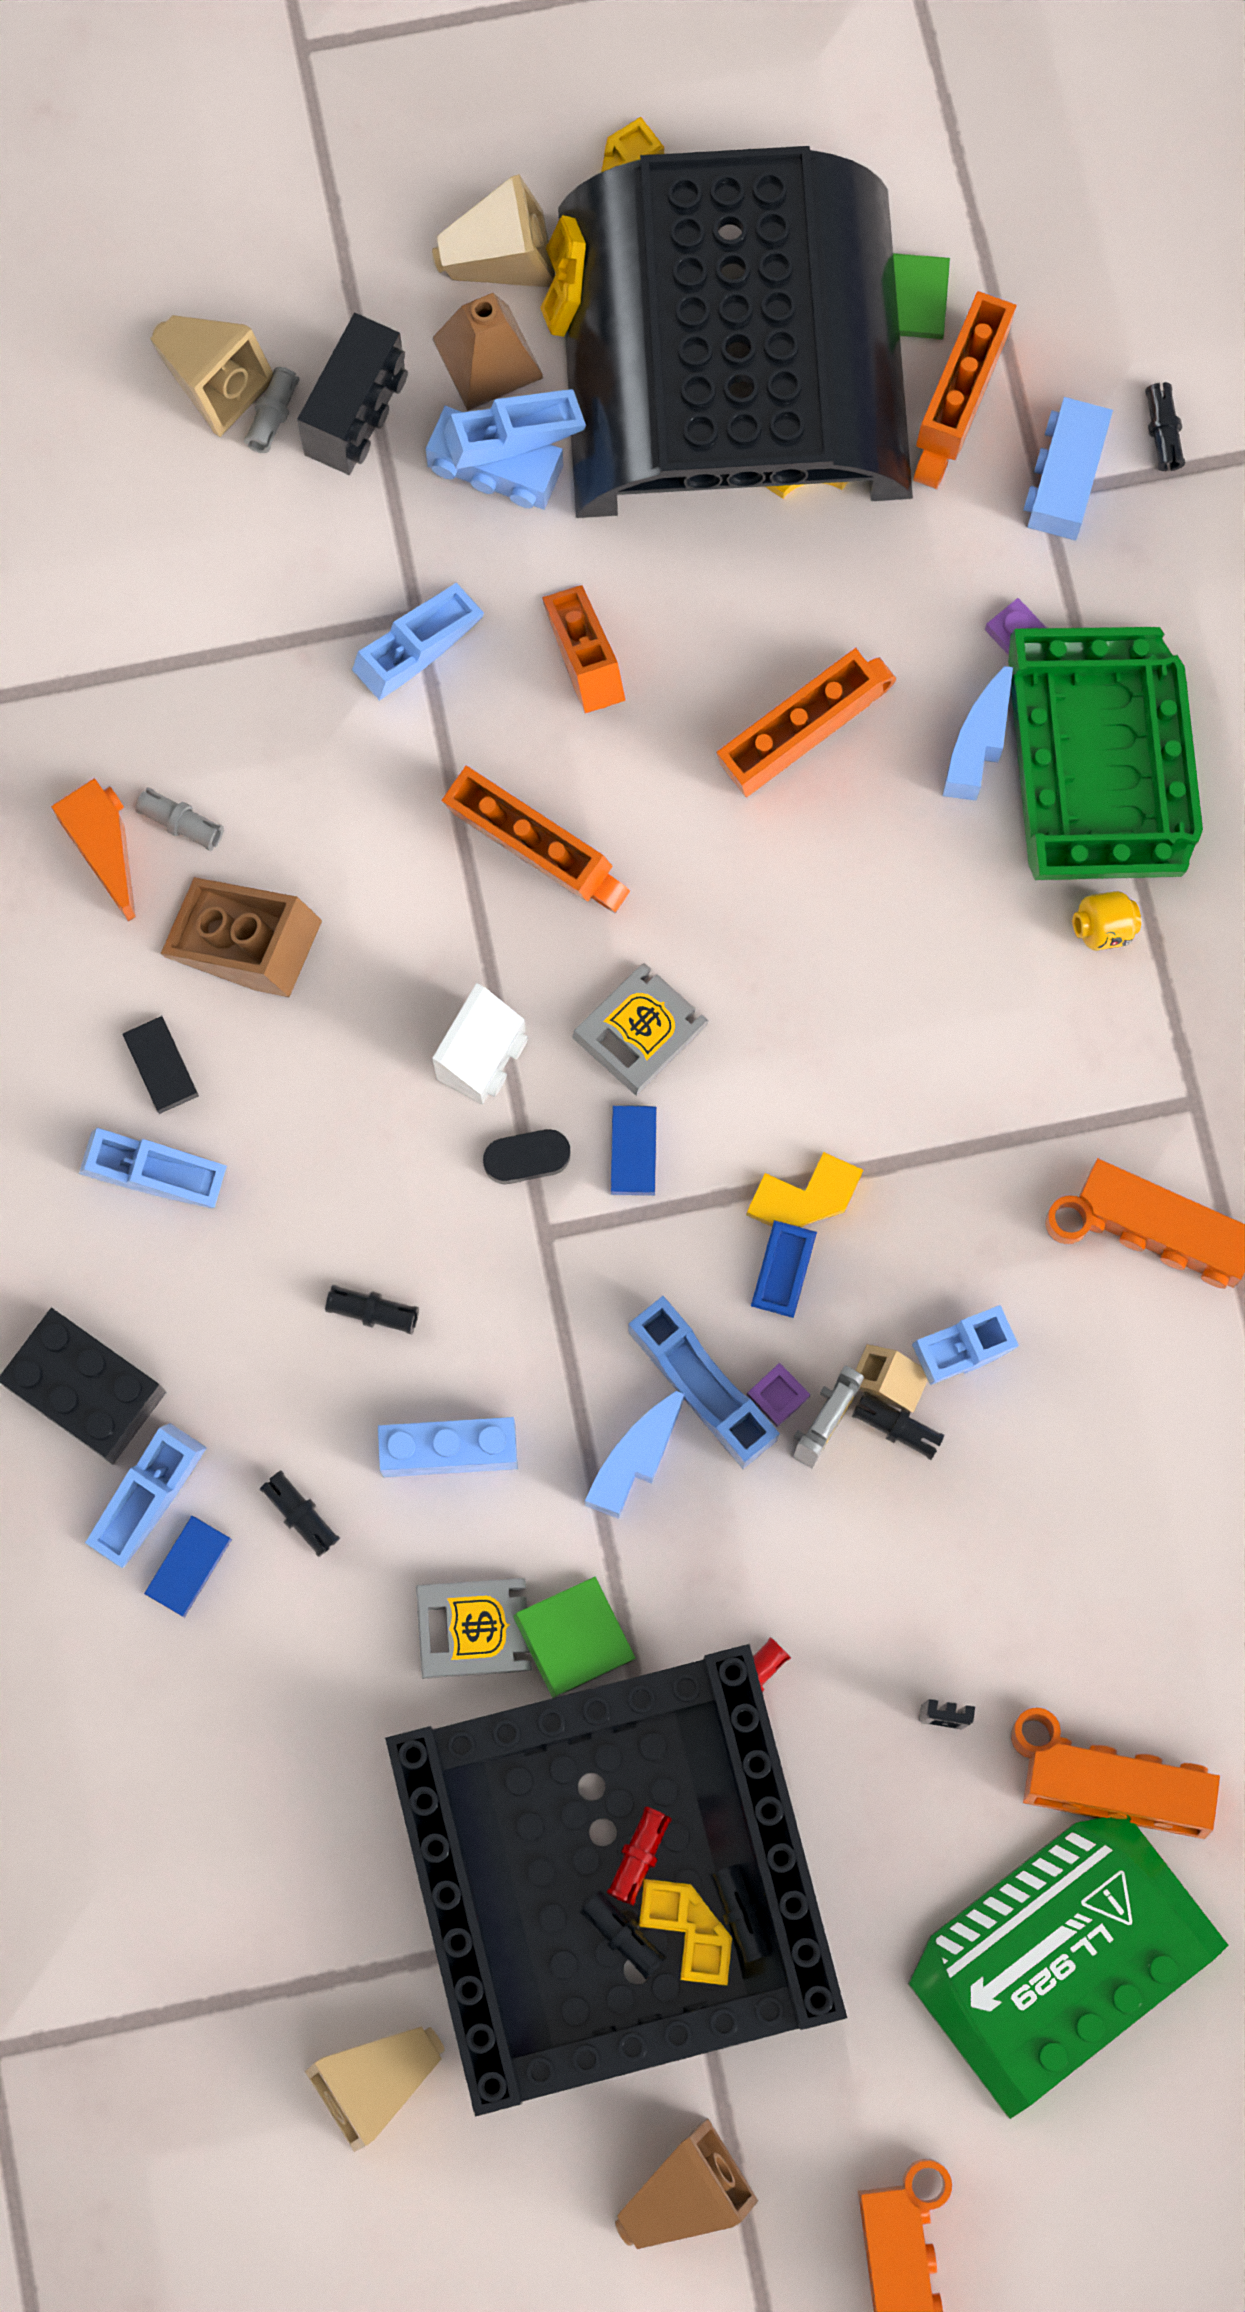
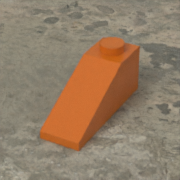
(584, 649)
(99, 833)

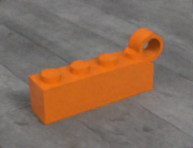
(962, 386)
(804, 720)
(534, 839)
(1156, 1220)
(1110, 1785)
(896, 2243)

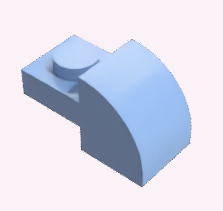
(965, 1345)

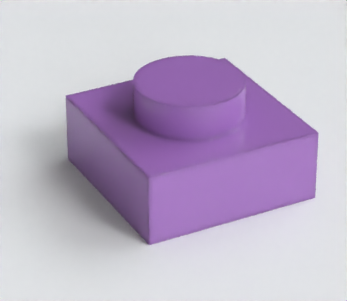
(1012, 617)
(778, 1395)

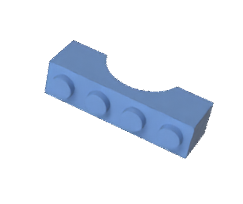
(710, 1394)

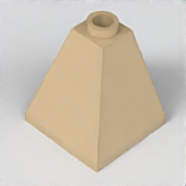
(498, 240)
(214, 365)
(374, 2081)

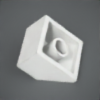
(480, 1046)

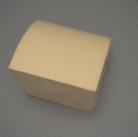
(891, 1377)

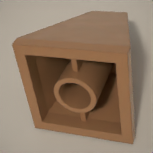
(485, 351)
(688, 2195)

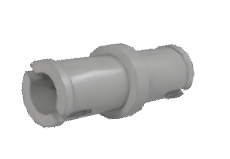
(271, 410)
(179, 819)

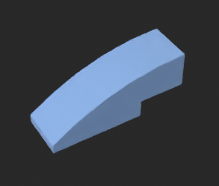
(512, 427)
(416, 641)
(979, 739)
(152, 1168)
(634, 1456)
(145, 1494)

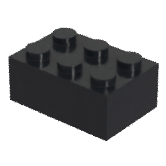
(353, 394)
(82, 1385)

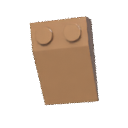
(243, 935)

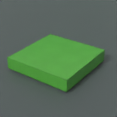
(921, 294)
(574, 1637)

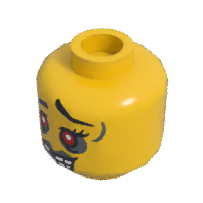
(1107, 920)

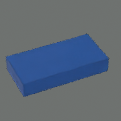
(633, 1150)
(783, 1269)
(188, 1566)

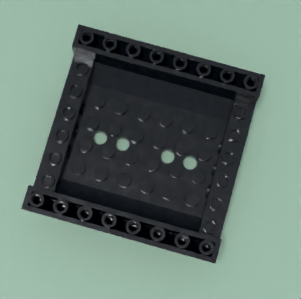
(661, 314)
(513, 1864)

